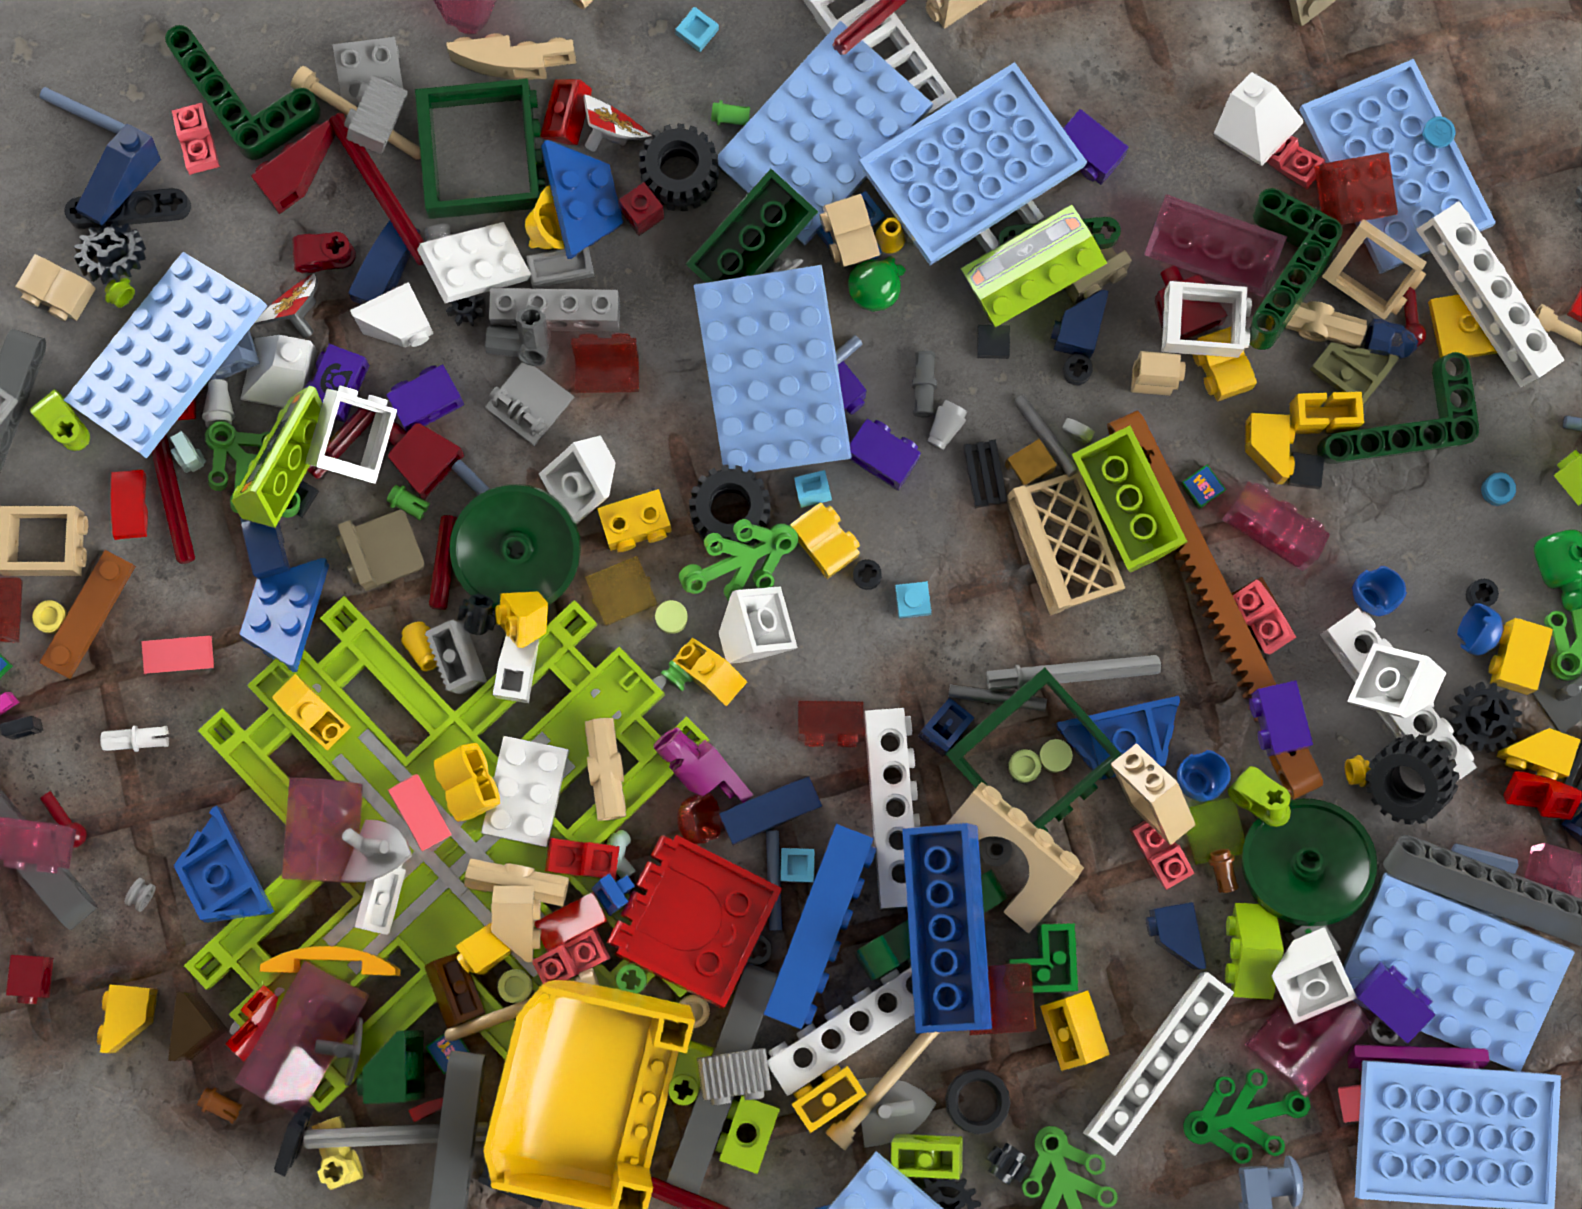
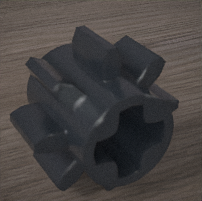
(468, 313)
(477, 614)
(1007, 1163)

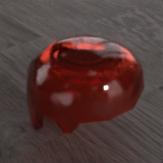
(699, 819)

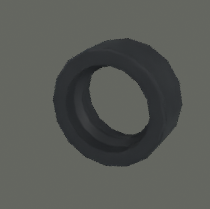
(999, 1088)

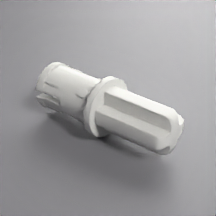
(134, 738)

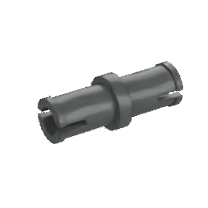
(924, 383)

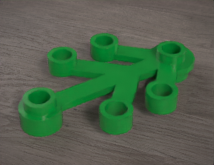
(1240, 1117)

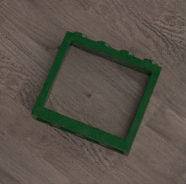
(474, 94)
(1083, 788)

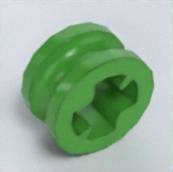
(676, 675)
(640, 974)

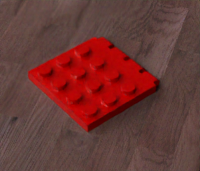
(694, 919)

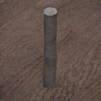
(1046, 435)
(993, 697)

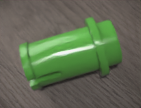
(730, 114)
(407, 501)

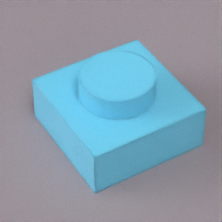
(697, 29)
(813, 488)
(913, 599)
(797, 865)

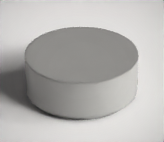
(1078, 430)

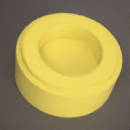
(49, 616)

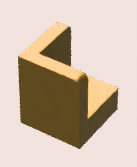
(1031, 462)

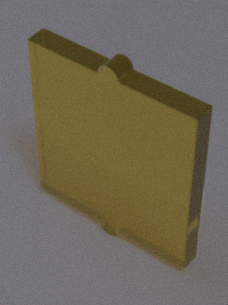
(621, 590)

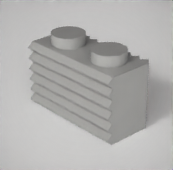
(376, 114)
(456, 657)
(734, 1075)

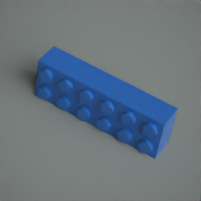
(818, 927)
(946, 928)

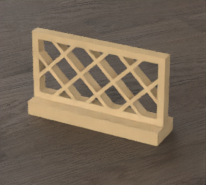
(1039, 549)

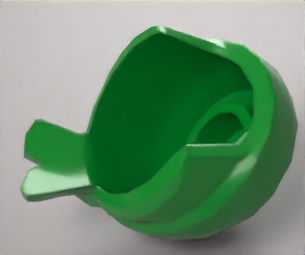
(875, 283)

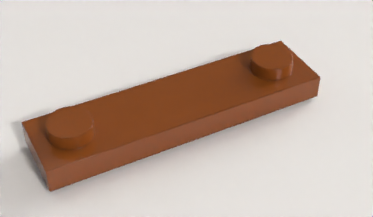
(87, 614)

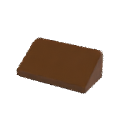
(454, 990)

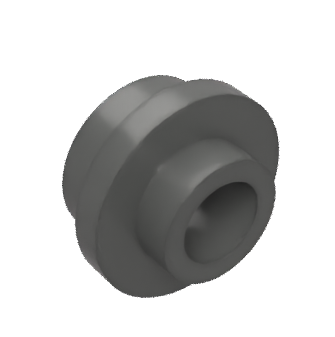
(991, 859)

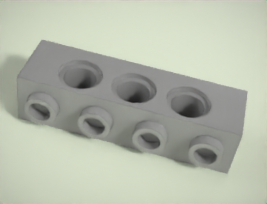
(562, 307)

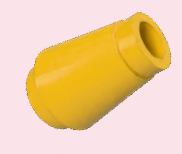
(889, 241)
(416, 644)

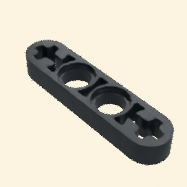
(128, 209)

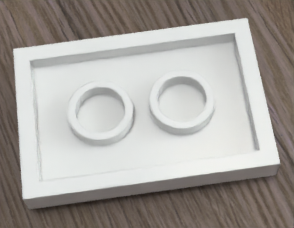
(473, 262)
(529, 790)

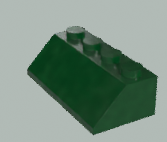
(753, 232)
(395, 1070)

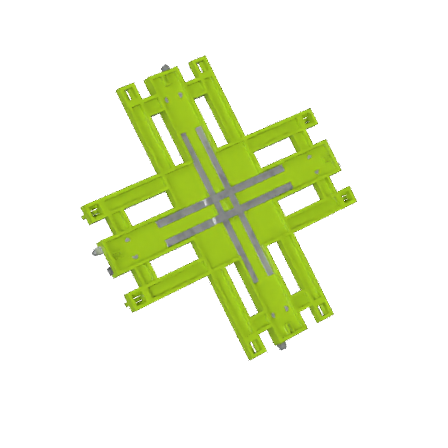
(433, 903)

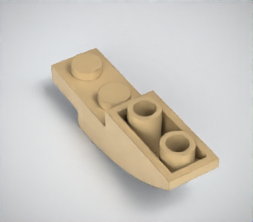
(499, 59)

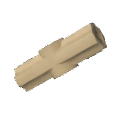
(1320, 323)
(605, 769)
(485, 875)

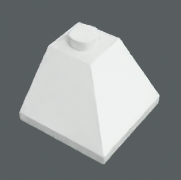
(1257, 119)
(394, 318)
(282, 371)
(581, 476)
(756, 625)
(1396, 682)
(1312, 977)

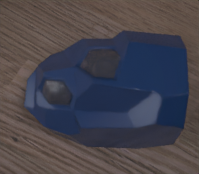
(1389, 338)

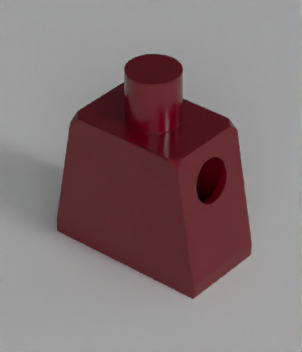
(1195, 315)
(422, 457)

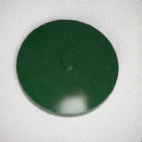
(515, 543)
(1312, 866)

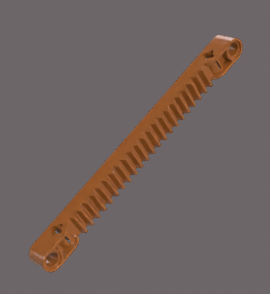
(1296, 768)

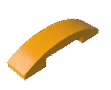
(290, 961)

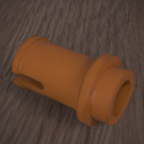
(1224, 870)
(219, 1105)

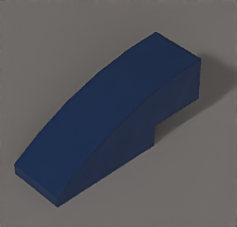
(381, 266)
(265, 549)
(770, 810)

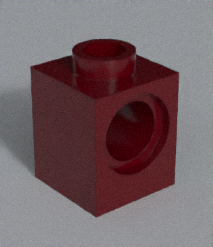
(641, 209)
(29, 978)

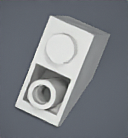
(515, 671)

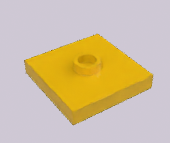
(1457, 328)

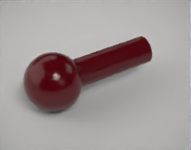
(1411, 316)
(62, 818)

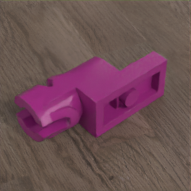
(699, 766)

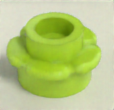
(119, 293)

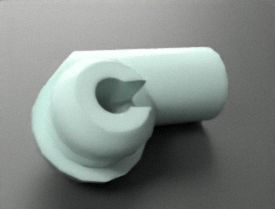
(622, 839)

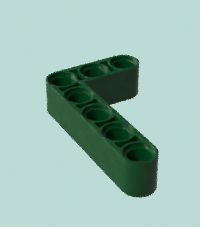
(229, 103)
(1312, 246)
(1413, 432)
(894, 946)

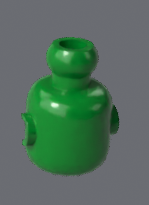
(1561, 565)

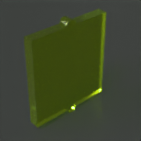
(1215, 829)

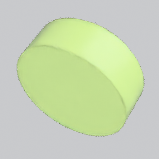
(671, 617)
(1055, 755)
(1024, 766)
(515, 986)

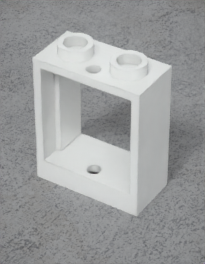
(1241, 308)
(376, 442)

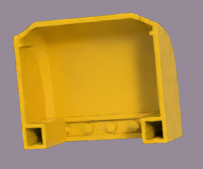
(585, 1095)

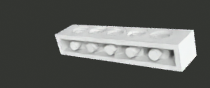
(1490, 294)
(1341, 641)
(877, 725)
(1158, 1063)
(794, 1077)

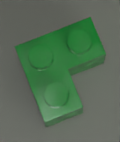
(1057, 959)

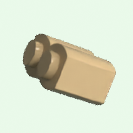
(850, 231)
(55, 288)
(1157, 373)

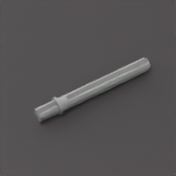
(1076, 671)
(379, 1135)

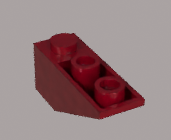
(292, 172)

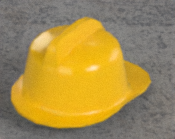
(543, 223)

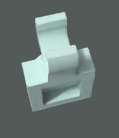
(185, 454)

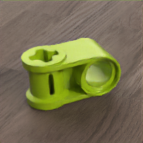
(59, 420)
(1261, 797)
(687, 1069)

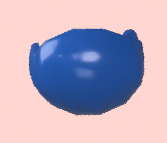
(1379, 591)
(1480, 629)
(1203, 776)

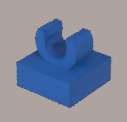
(612, 893)

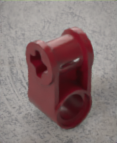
(316, 252)

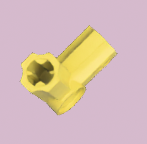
(339, 1164)

